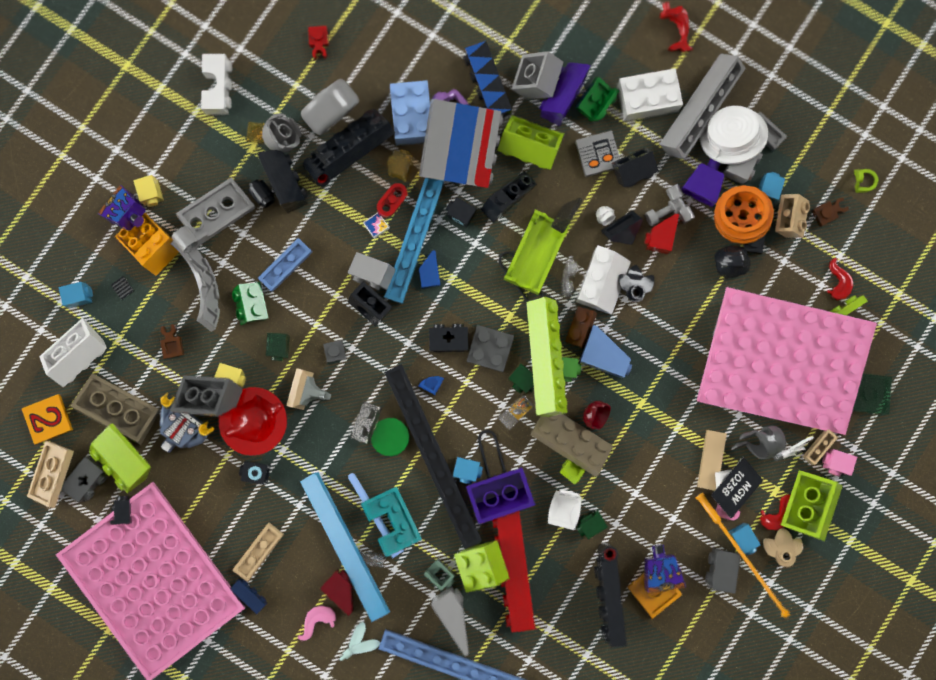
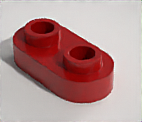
(391, 200)

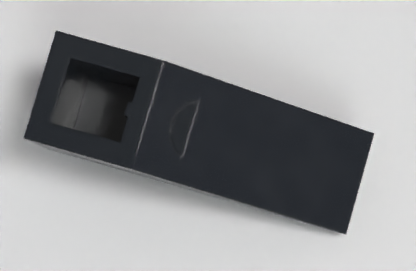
(508, 196)

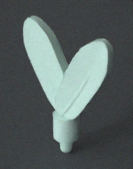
(356, 645)

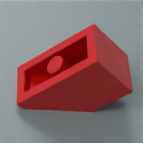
(662, 236)

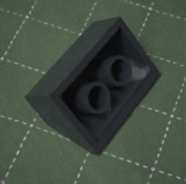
(283, 179)

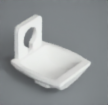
(565, 509)

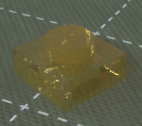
(254, 133)

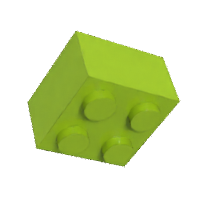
(481, 566)

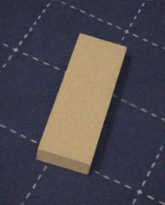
(711, 459)
(258, 552)

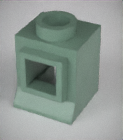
(433, 569)

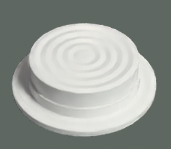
(734, 135)

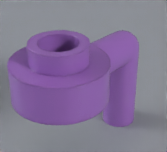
(450, 95)

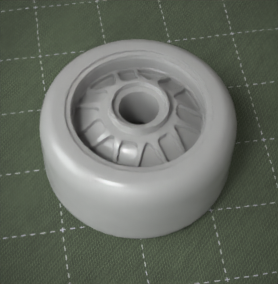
(329, 106)

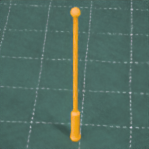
(716, 518)

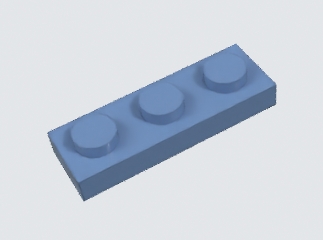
(284, 264)

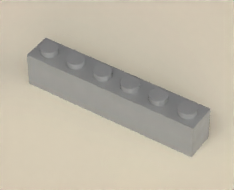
(702, 106)

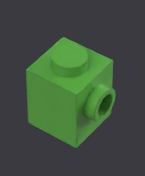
(571, 368)

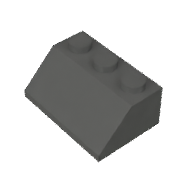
(206, 396)

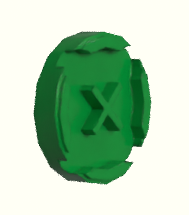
(390, 437)

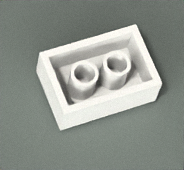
(649, 94)

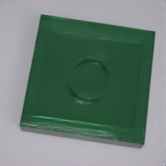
(873, 394)

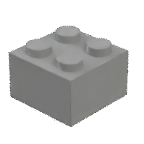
(537, 75)

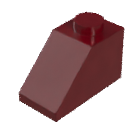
(340, 590)

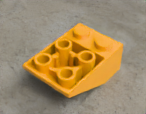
(149, 245)

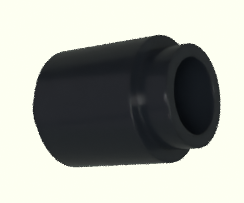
(261, 193)

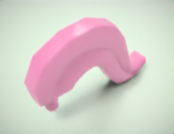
(316, 614)

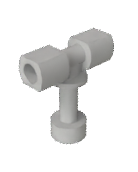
(675, 206)

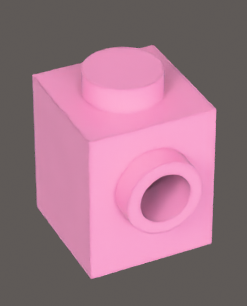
(839, 462)

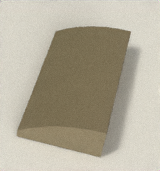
(111, 404)

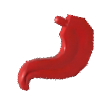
(845, 283)
(773, 522)

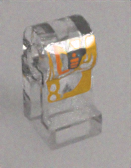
(515, 412)

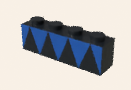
(487, 78)

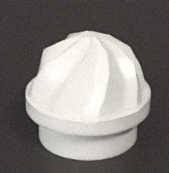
(605, 215)

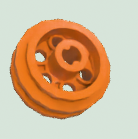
(739, 230)

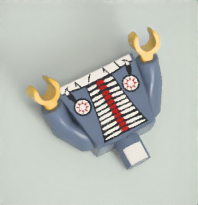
(180, 428)

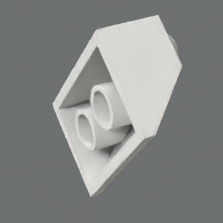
(601, 280)
(72, 353)

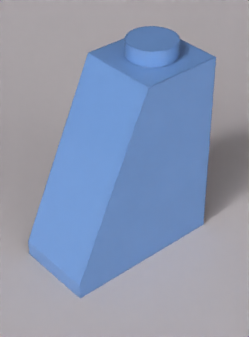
(604, 354)

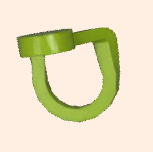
(859, 179)

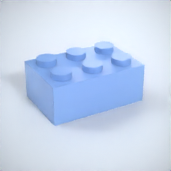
(410, 111)

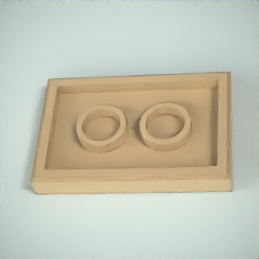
(50, 474)

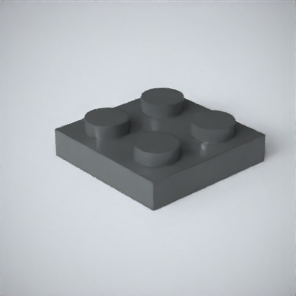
(490, 348)

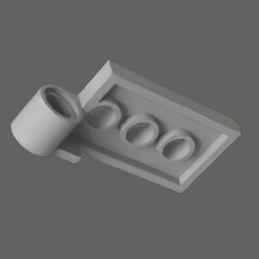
(189, 237)

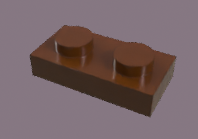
(581, 327)

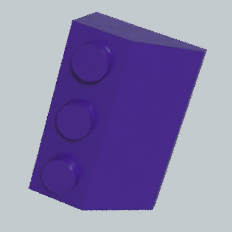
(567, 88)
(500, 495)

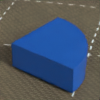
(431, 384)

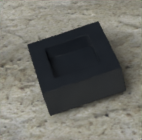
(755, 247)

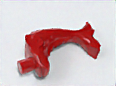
(680, 17)

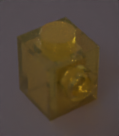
(400, 164)

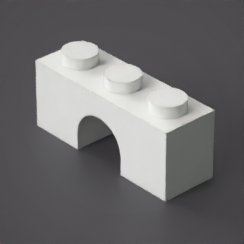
(217, 99)

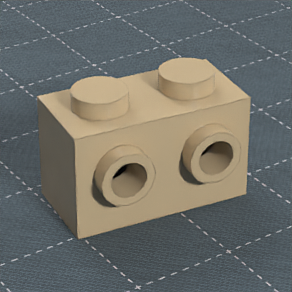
(792, 216)

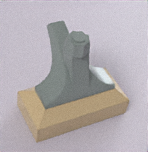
(305, 390)

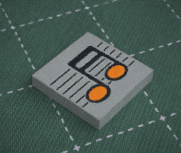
(597, 153)

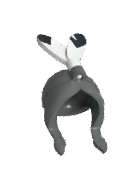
(771, 444)

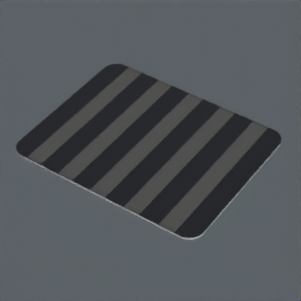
(122, 287)

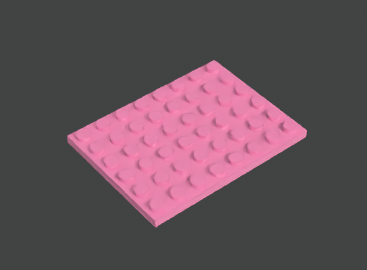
(786, 361)
(151, 582)

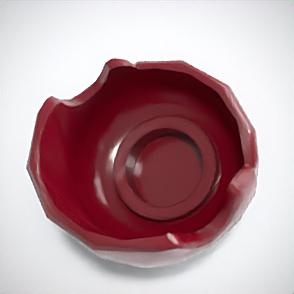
(596, 414)

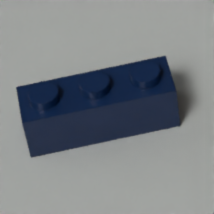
(249, 595)

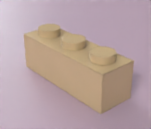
(820, 447)

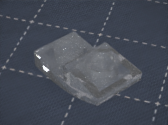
(568, 272)

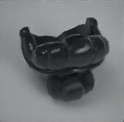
(732, 261)

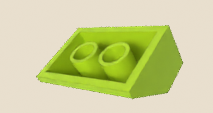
(530, 142)
(119, 459)
(811, 505)

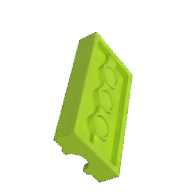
(535, 253)

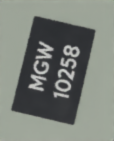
(737, 487)

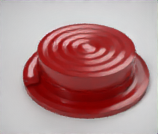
(255, 422)

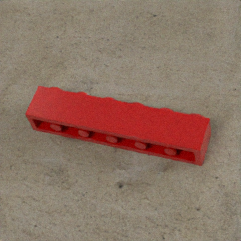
(517, 586)

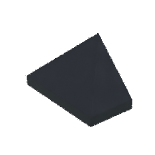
(624, 229)

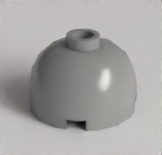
(281, 133)

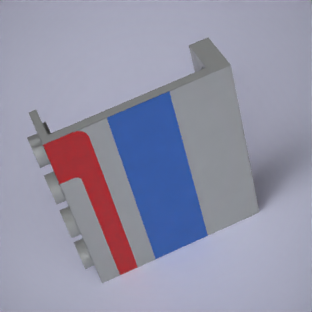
(460, 143)

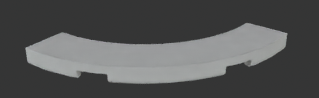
(207, 286)

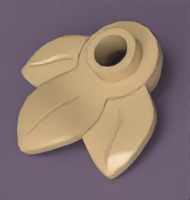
(783, 545)

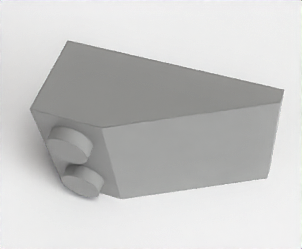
(451, 612)

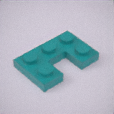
(404, 531)

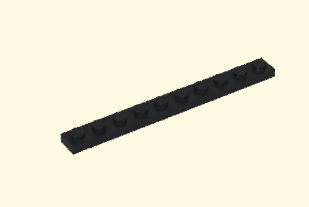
(433, 457)

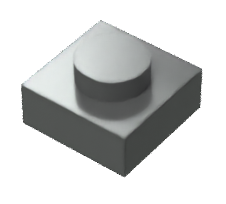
(334, 351)

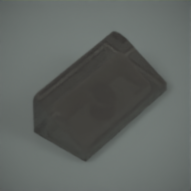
(565, 215)

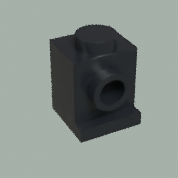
(121, 510)

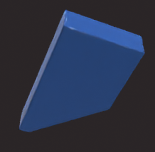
(429, 272)

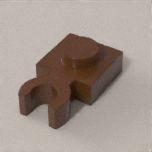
(827, 212)
(171, 345)

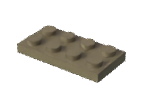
(573, 442)

